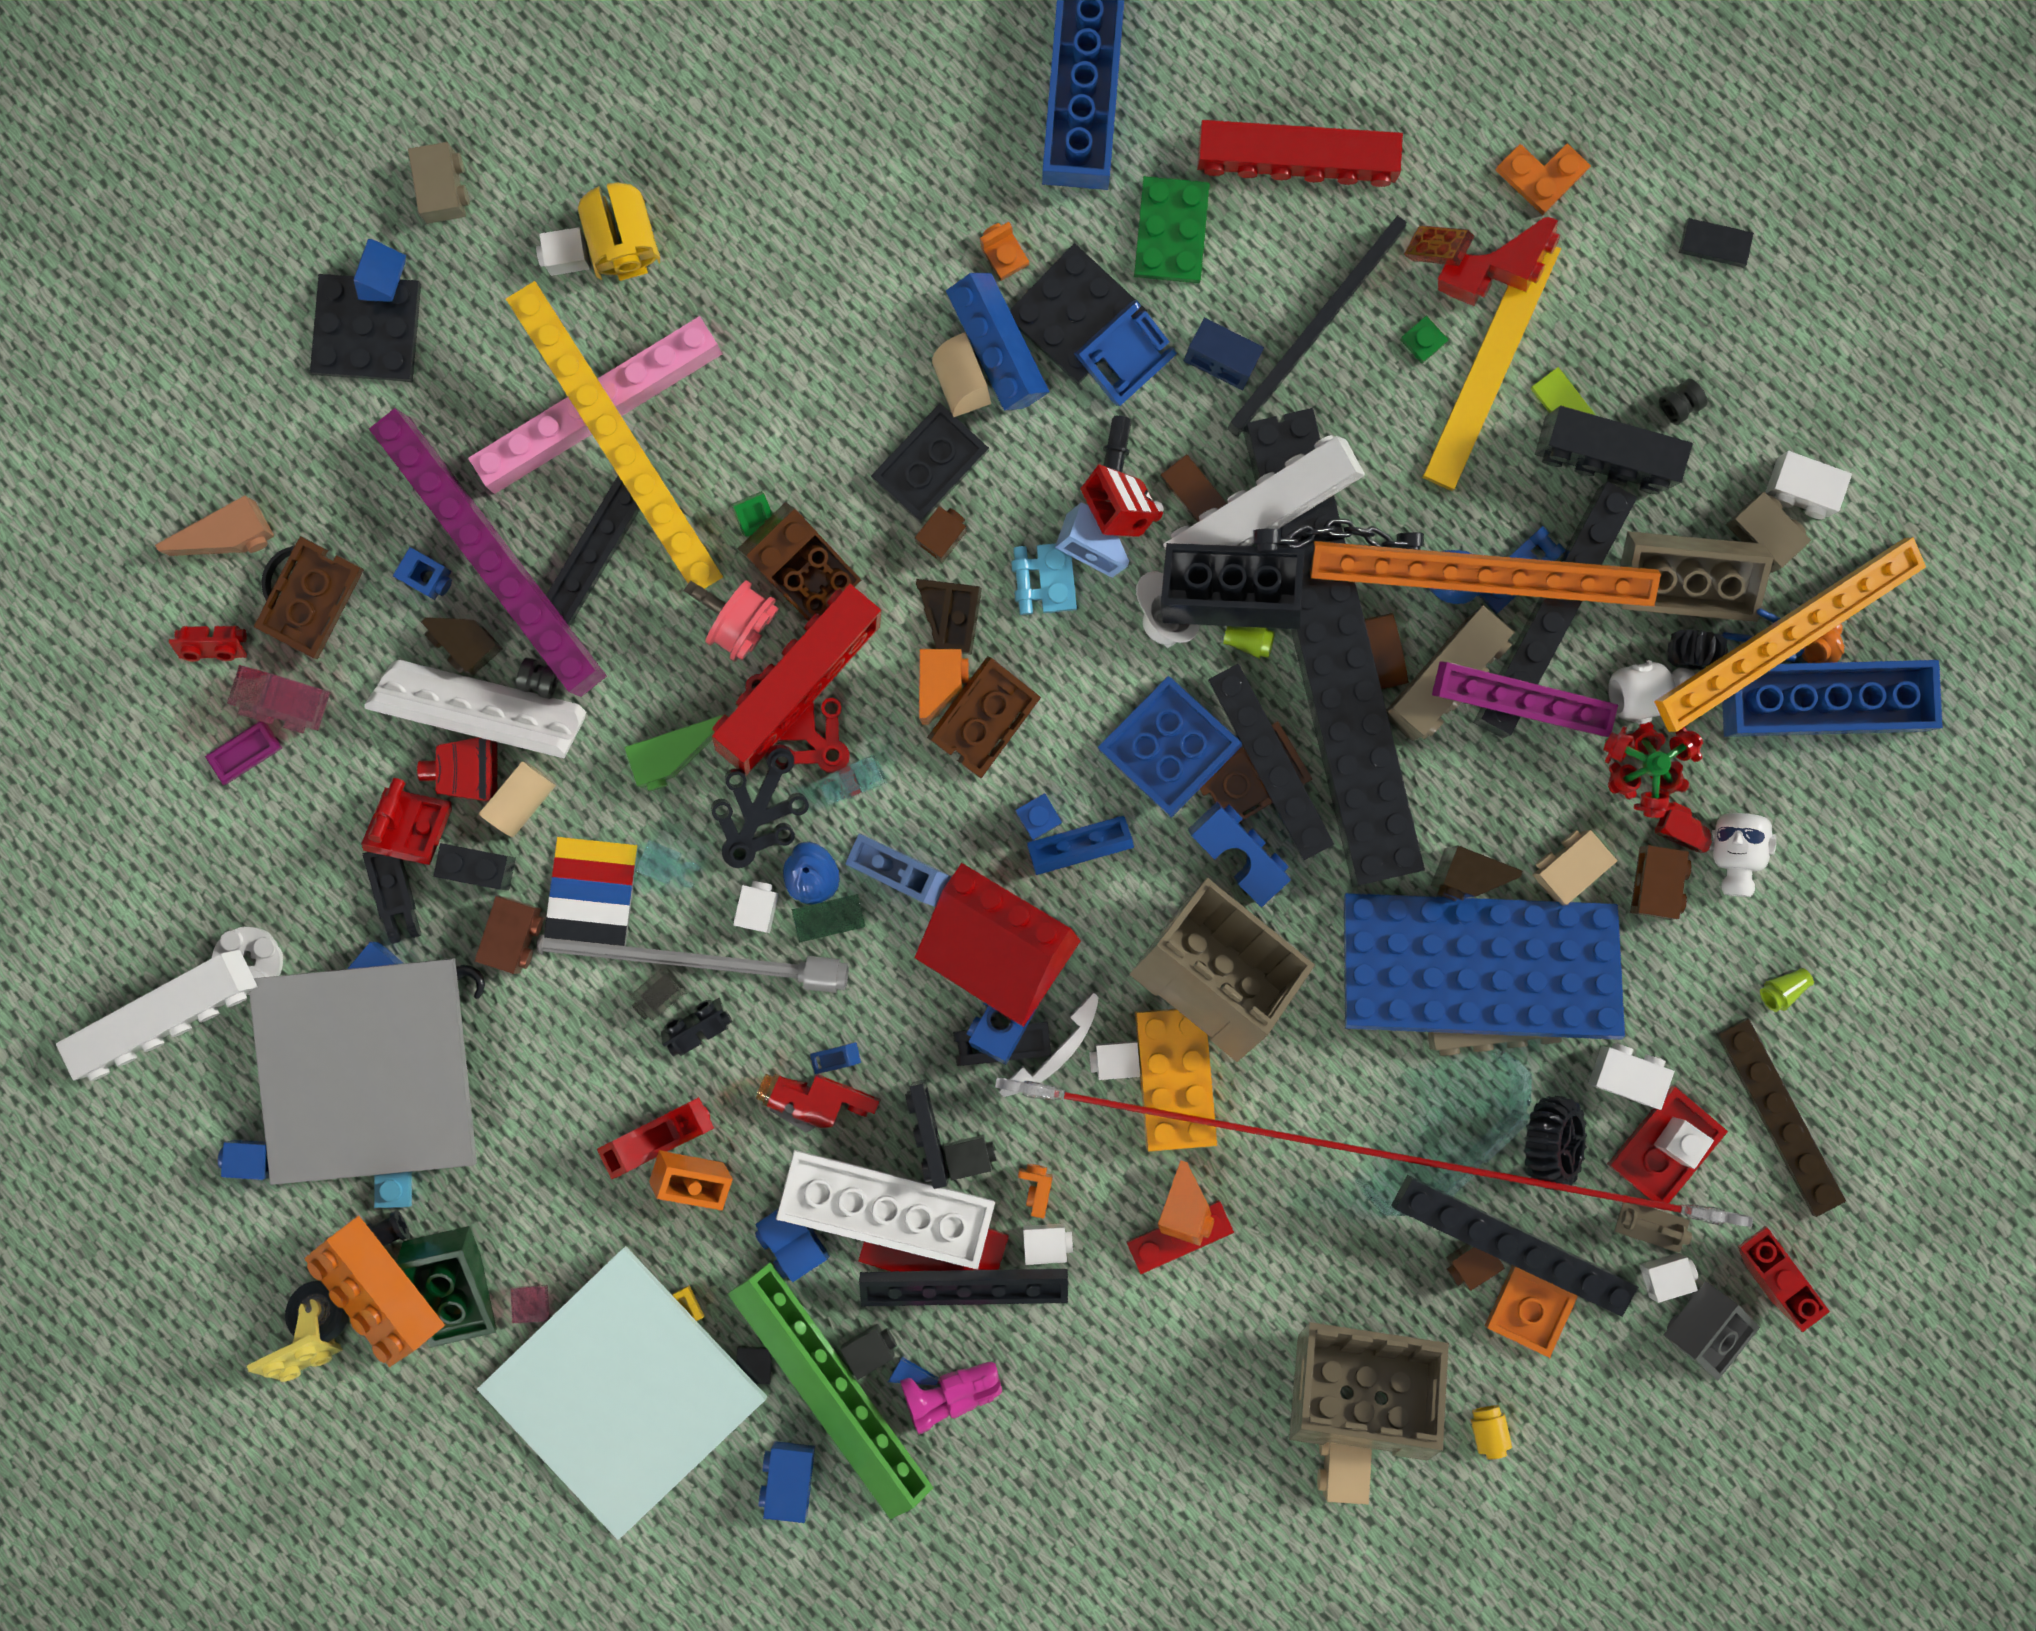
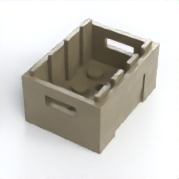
(1228, 951)
(1369, 1362)

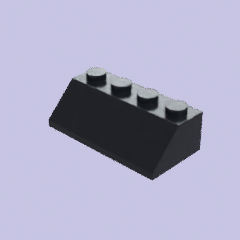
(1232, 586)

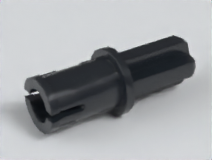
(1117, 443)

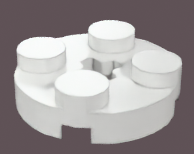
(260, 944)

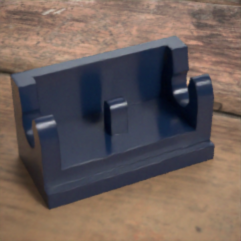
(1223, 354)

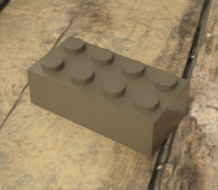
(1701, 574)
(1472, 645)

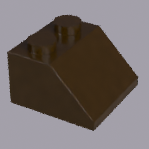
(1470, 874)

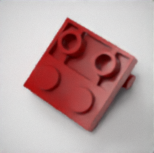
(406, 825)

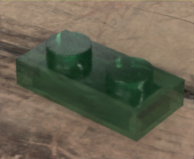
(828, 918)

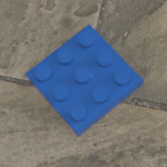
(1170, 746)

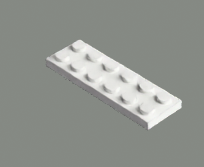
(885, 1209)

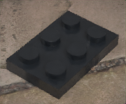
(930, 463)
(927, 1134)

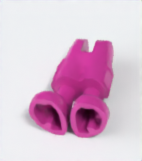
(957, 1394)

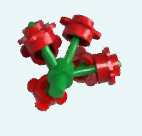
(1665, 775)

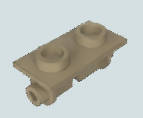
(1653, 1226)

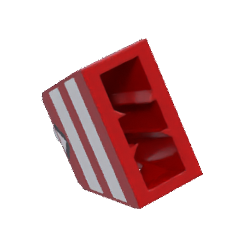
(1120, 502)

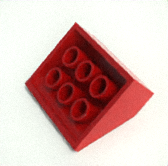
(995, 944)

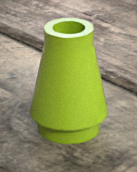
(1250, 640)
(1786, 989)

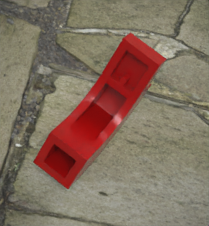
(660, 1134)

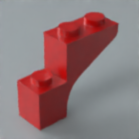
(1513, 264)

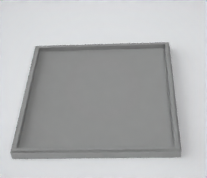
(362, 1071)

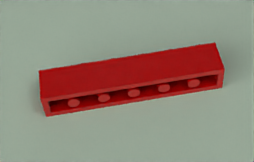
(1299, 152)

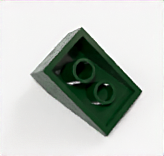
(452, 1281)

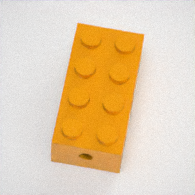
(1174, 1079)

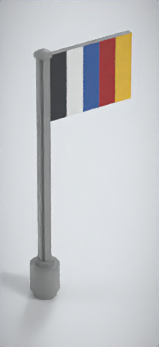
(592, 914)

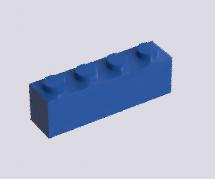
(997, 341)

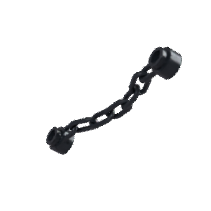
(1268, 539)

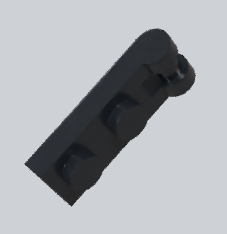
(1033, 1044)

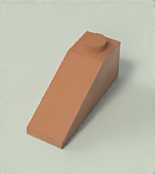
(231, 529)

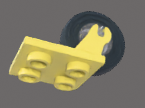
(315, 1325)

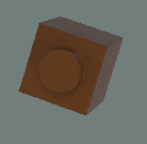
(941, 533)
(1472, 1266)

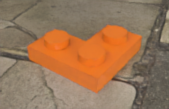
(1539, 183)

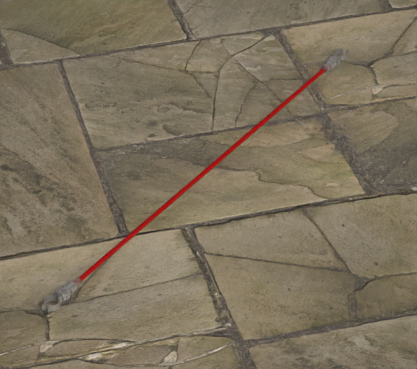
(1704, 1213)

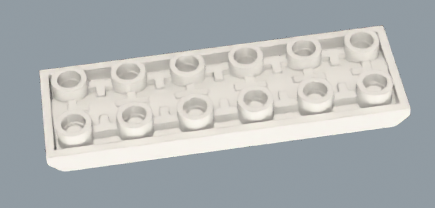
(477, 708)

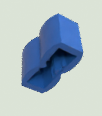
(794, 1246)

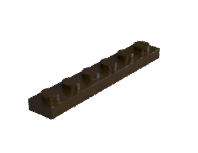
(1781, 1117)

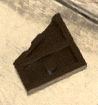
(951, 613)

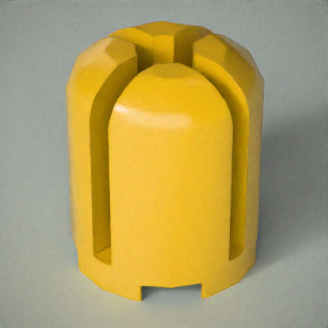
(636, 233)

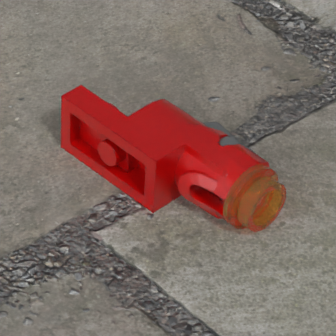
(812, 1105)

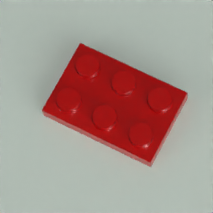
(1647, 1166)

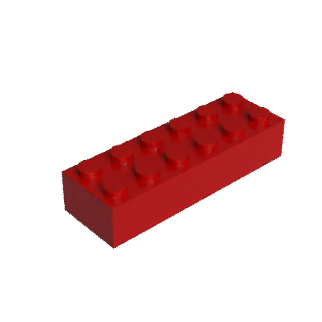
(796, 679)

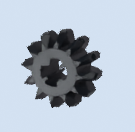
(1695, 648)

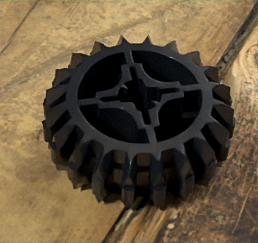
(1555, 1140)

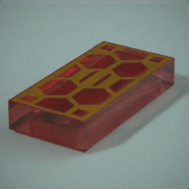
(1439, 245)

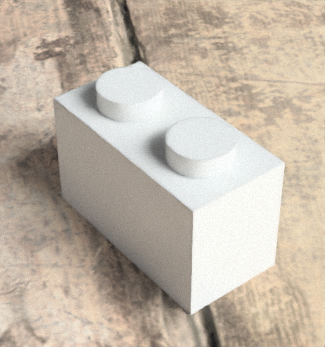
(1808, 485)
(1630, 1076)

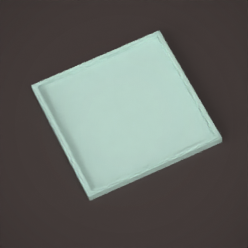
(622, 1393)

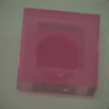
(530, 1304)

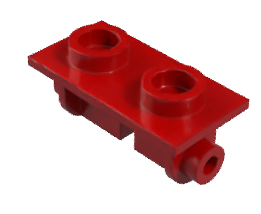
(195, 643)

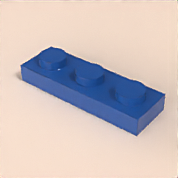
(1080, 845)

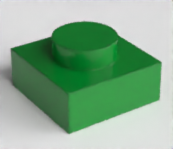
(1424, 339)
(751, 512)

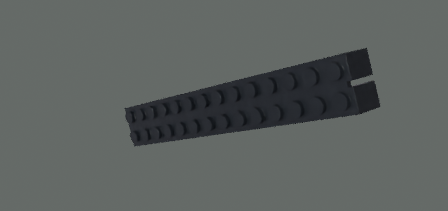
(1342, 684)

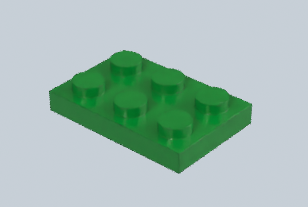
(1171, 229)

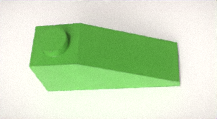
(667, 754)

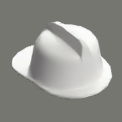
(1149, 597)

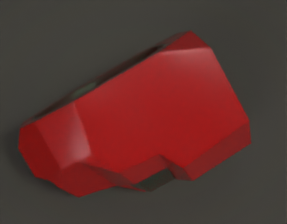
(1684, 829)

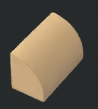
(960, 376)
(517, 799)

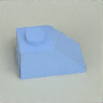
(1085, 542)

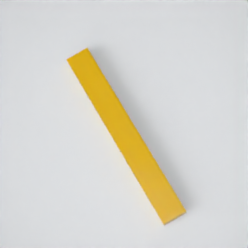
(1484, 380)

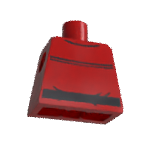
(463, 769)

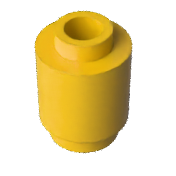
(1491, 1432)

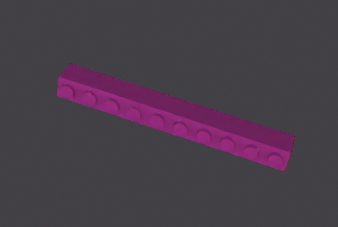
(488, 553)

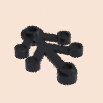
(757, 812)

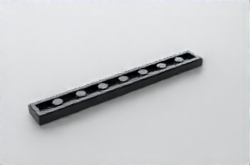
(1317, 326)

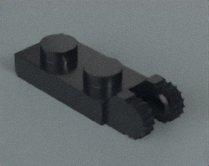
(392, 893)

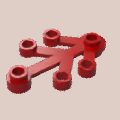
(804, 729)

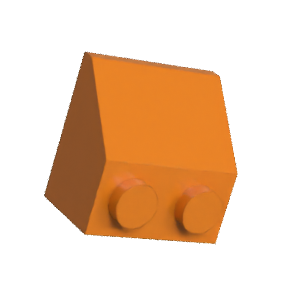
(940, 680)

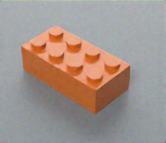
(373, 1292)

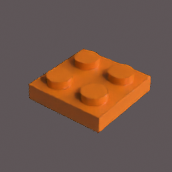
(1531, 1311)

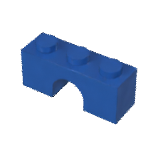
(1220, 830)

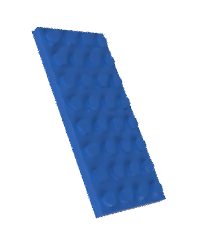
(1482, 966)

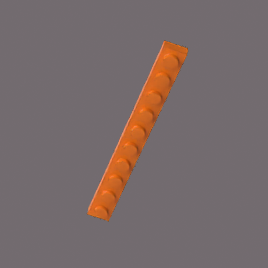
(1484, 573)

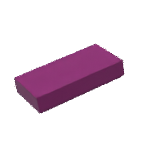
(243, 752)

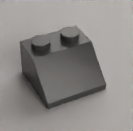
(1711, 1330)

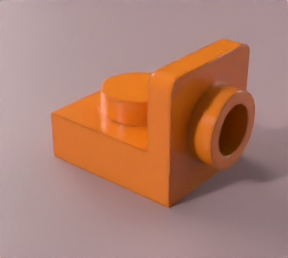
(1003, 250)
(1037, 1195)

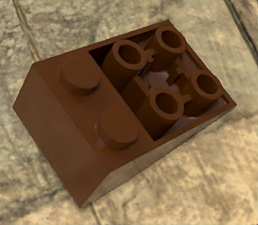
(797, 561)

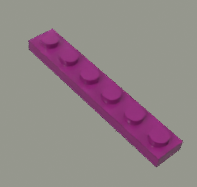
(1524, 699)

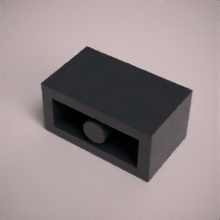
(474, 867)

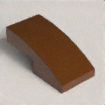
(1387, 650)

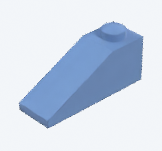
(897, 870)

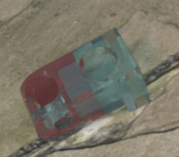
(853, 780)

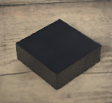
(755, 1363)

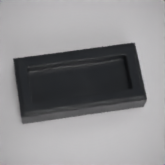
(1716, 242)

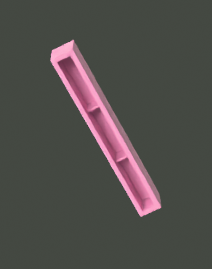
(626, 386)

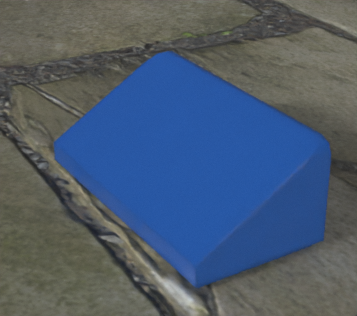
(378, 272)

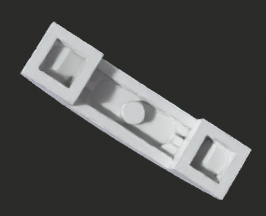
(1083, 1017)

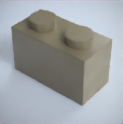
(438, 183)
(1767, 524)

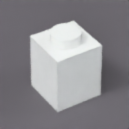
(563, 251)
(756, 907)
(1115, 1060)
(1683, 1142)
(1046, 1244)
(1669, 1277)

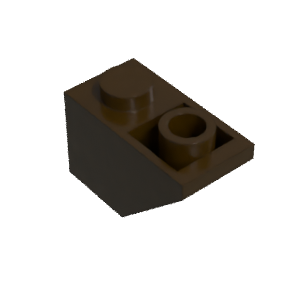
(464, 640)

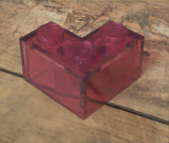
(272, 696)

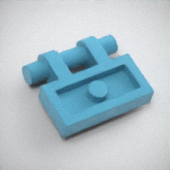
(1055, 579)

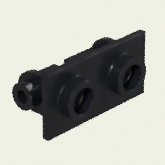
(681, 1033)

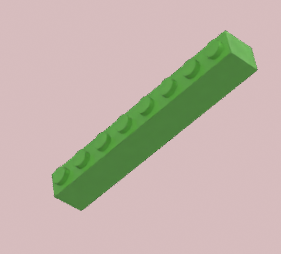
(831, 1391)

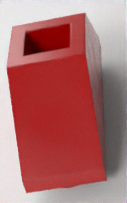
(1781, 1279)

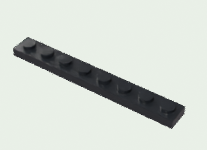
(1514, 1245)

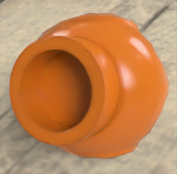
(1826, 648)

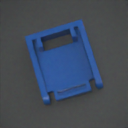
(1129, 349)

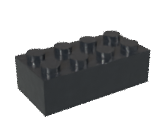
(1612, 449)

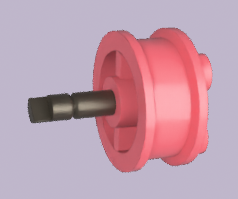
(738, 619)

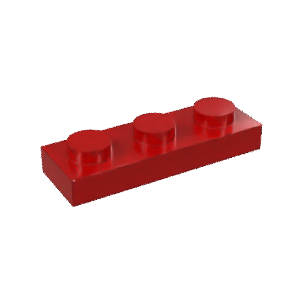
(1156, 1248)

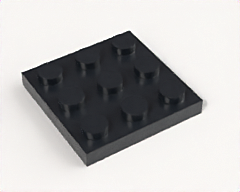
(1070, 308)
(364, 336)

